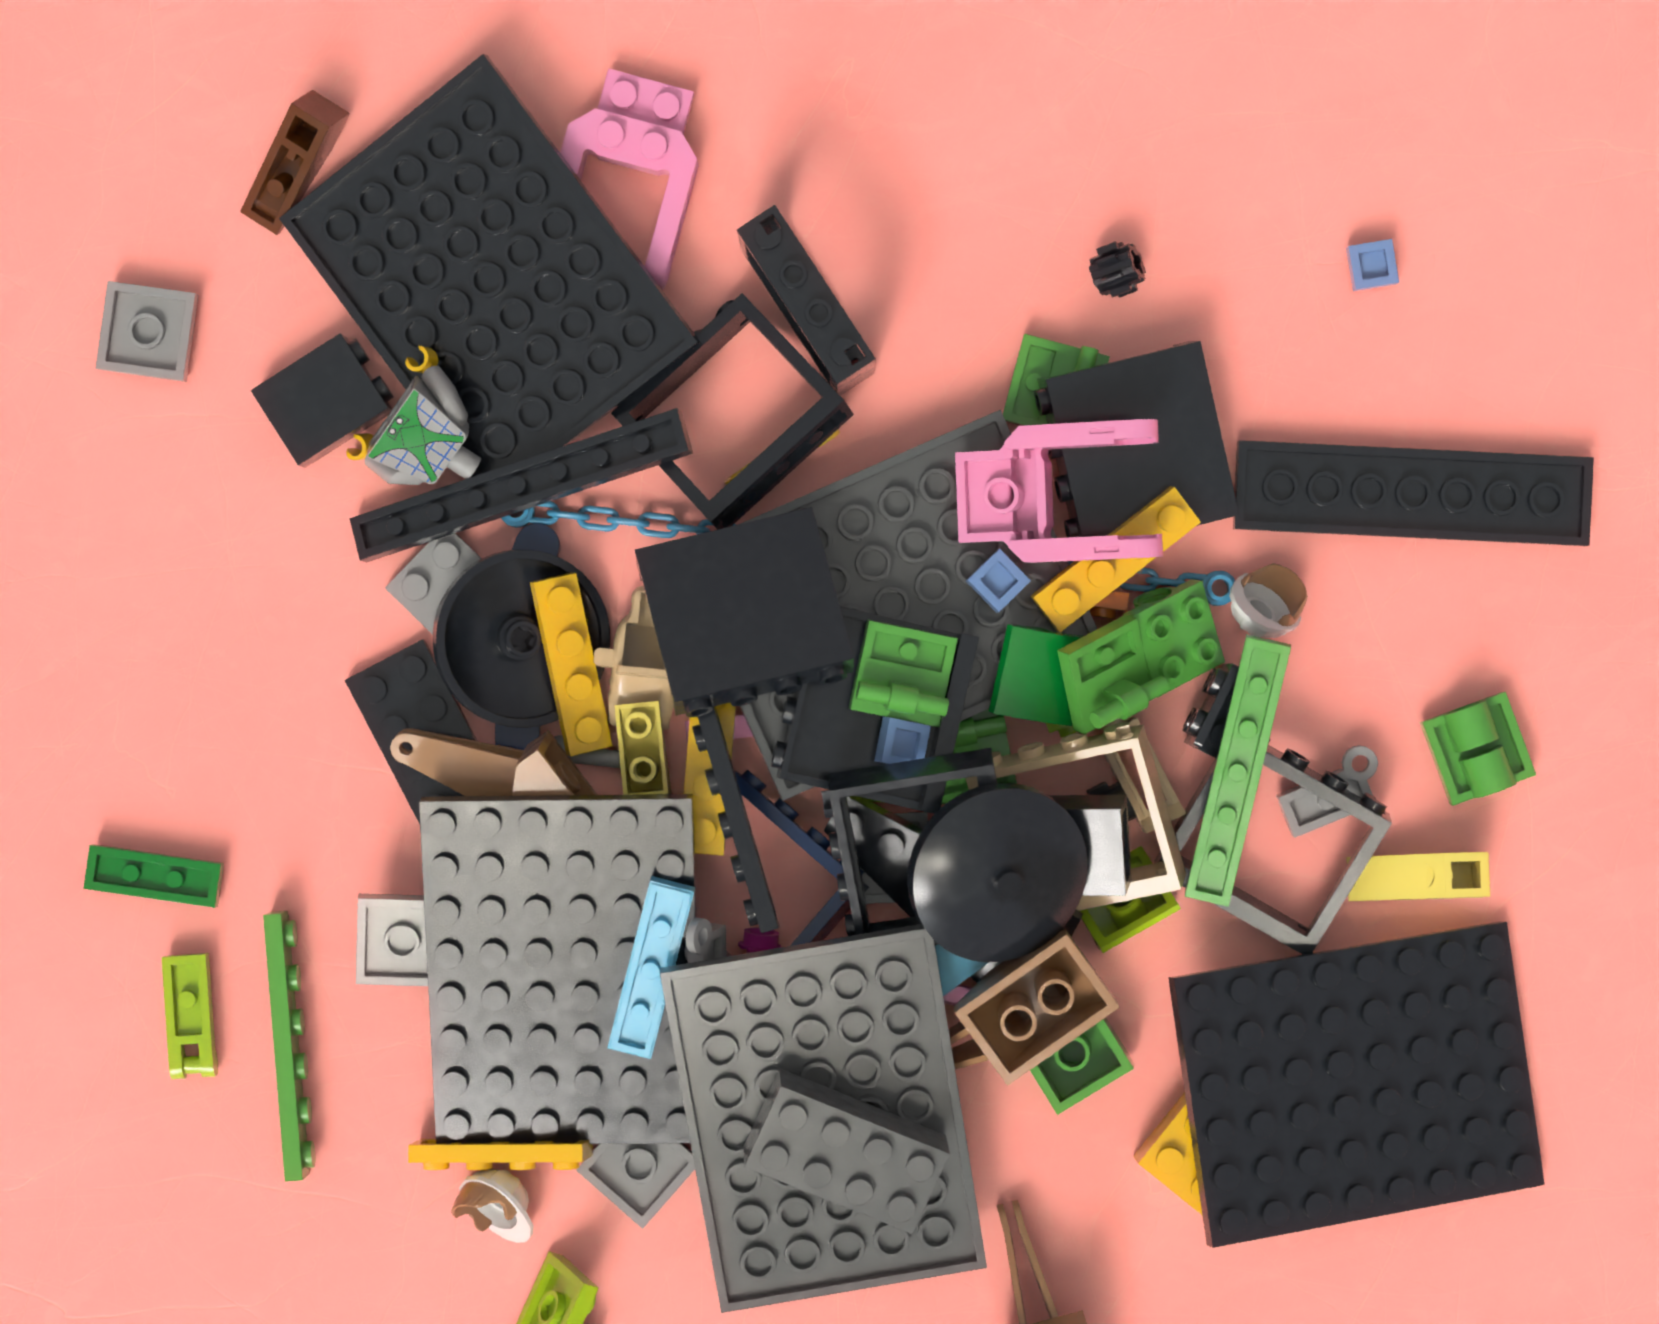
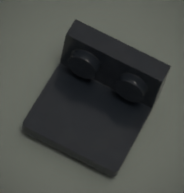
(1208, 722)

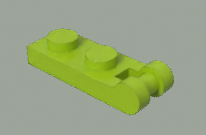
(189, 1014)

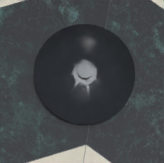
(492, 642)
(997, 872)

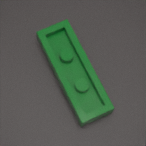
(153, 875)

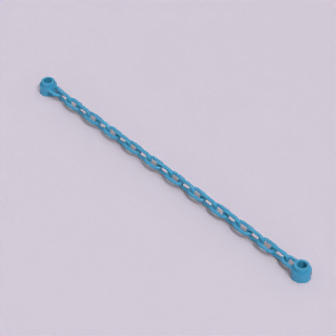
(528, 517)

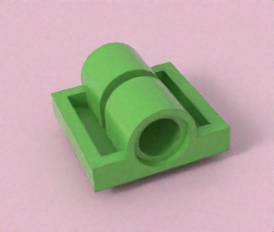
(1177, 632)
(1478, 749)

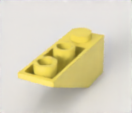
(642, 749)
(1423, 877)

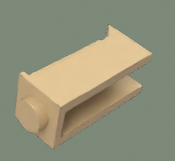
(1121, 775)

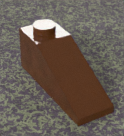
(294, 159)

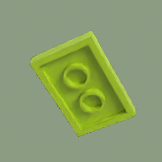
(559, 1294)

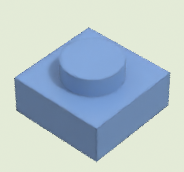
(1372, 265)
(998, 580)
(901, 741)

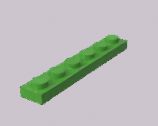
(1237, 770)
(290, 1064)

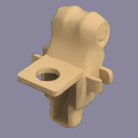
(636, 662)

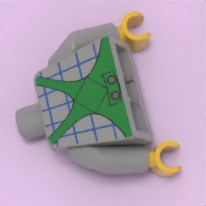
(421, 431)

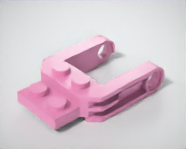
(642, 129)
(1011, 494)

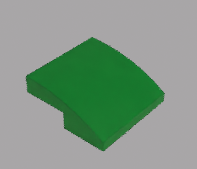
(1030, 676)

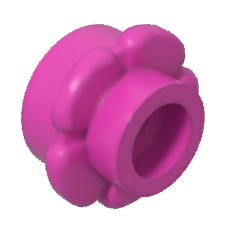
(756, 941)

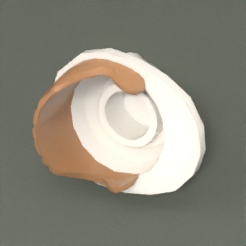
(1268, 601)
(495, 1202)

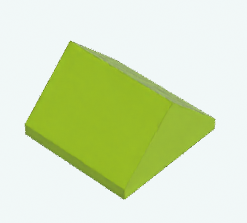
(1122, 920)

